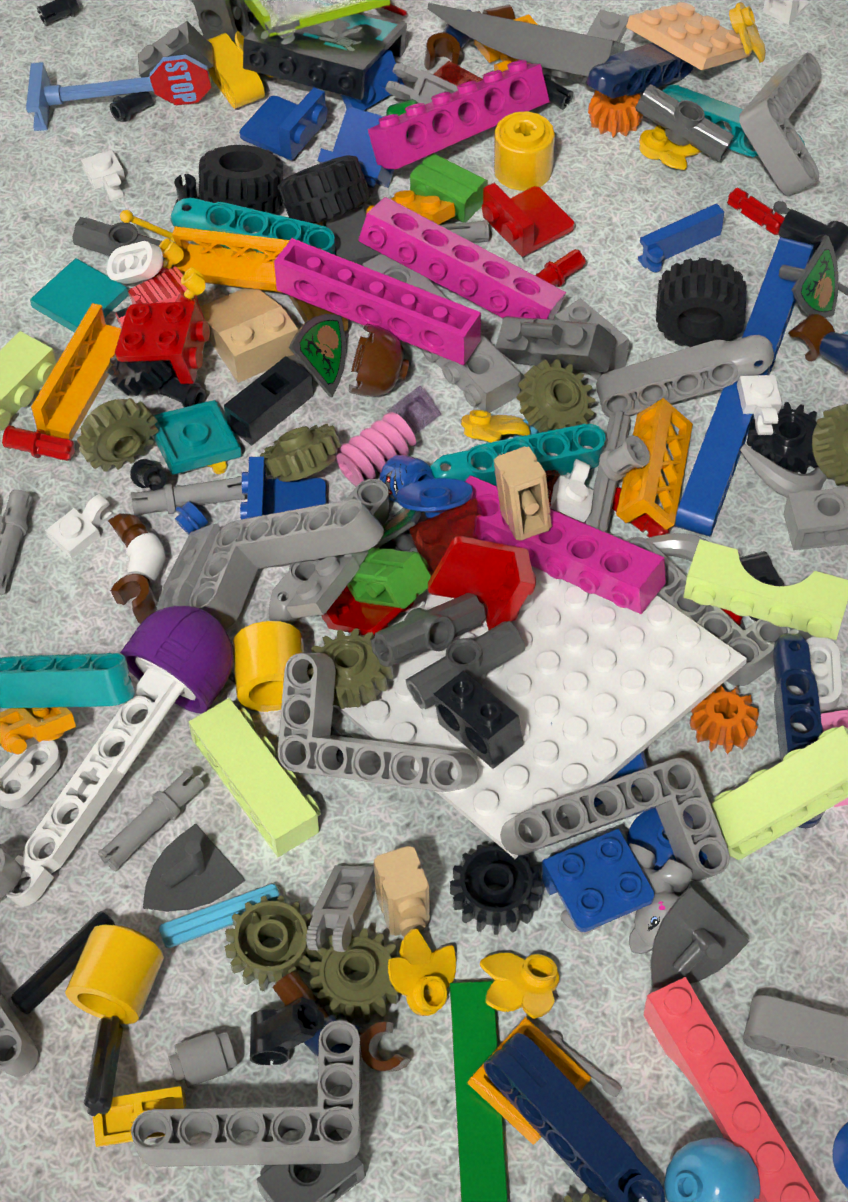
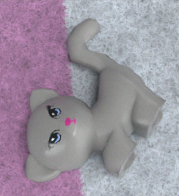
(664, 882)

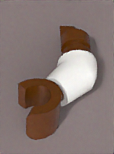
(145, 563)

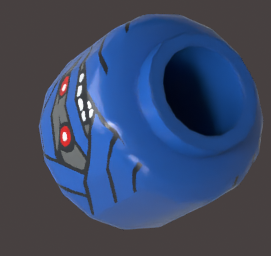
(402, 471)

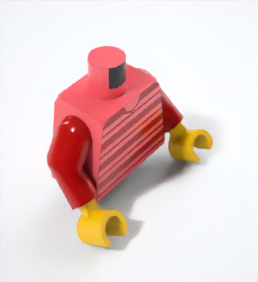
(168, 283)

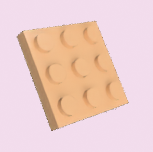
(689, 35)

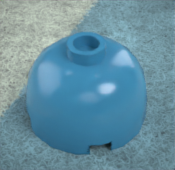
(711, 1173)

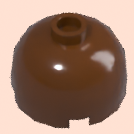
(378, 362)

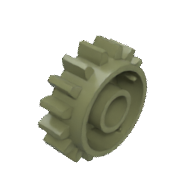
(554, 397)
(116, 433)
(831, 444)
(301, 452)
(358, 670)
(262, 922)
(349, 996)

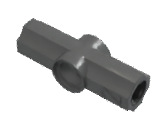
(684, 122)
(105, 237)
(427, 629)
(472, 656)

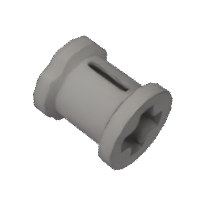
(624, 458)

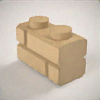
(522, 493)
(402, 890)

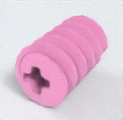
(374, 448)

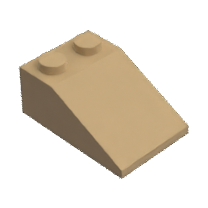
(249, 331)

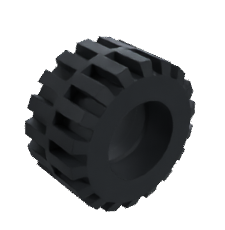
(241, 177)
(325, 190)
(701, 302)

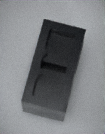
(478, 719)

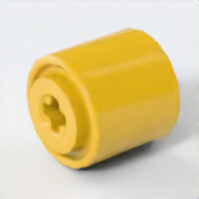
(523, 150)
(260, 662)
(115, 973)

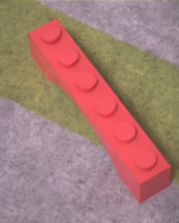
(710, 1067)

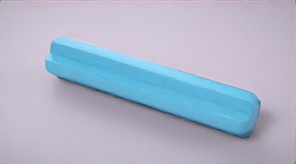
(212, 917)

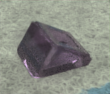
(416, 409)

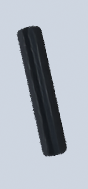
(56, 968)
(103, 1066)

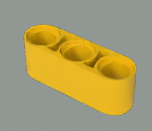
(235, 82)

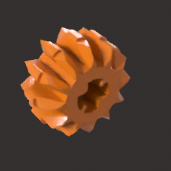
(614, 114)
(724, 719)

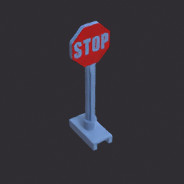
(174, 78)

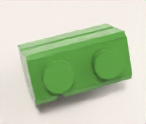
(450, 183)
(390, 578)

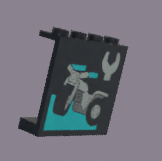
(326, 54)

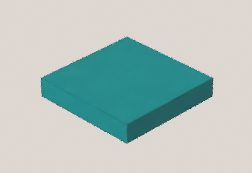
(74, 290)
(195, 437)

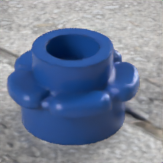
(190, 518)

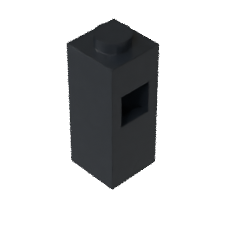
(269, 400)

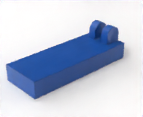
(680, 236)

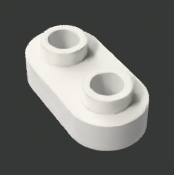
(135, 262)
(827, 673)
(23, 773)

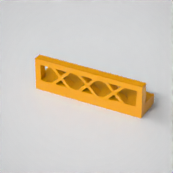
(232, 266)
(72, 386)
(644, 483)

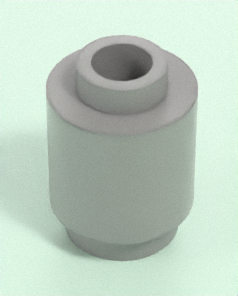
(202, 1058)

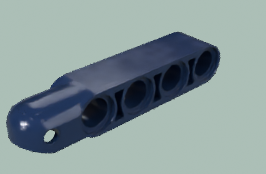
(636, 69)
(794, 669)
(570, 1123)

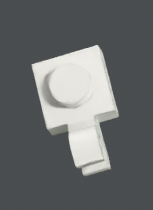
(105, 172)
(760, 397)
(571, 495)
(78, 531)

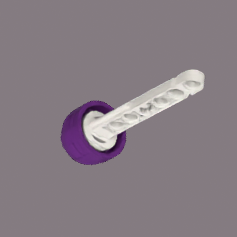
(178, 659)

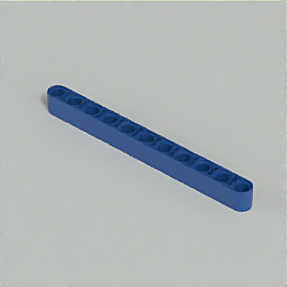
(729, 426)

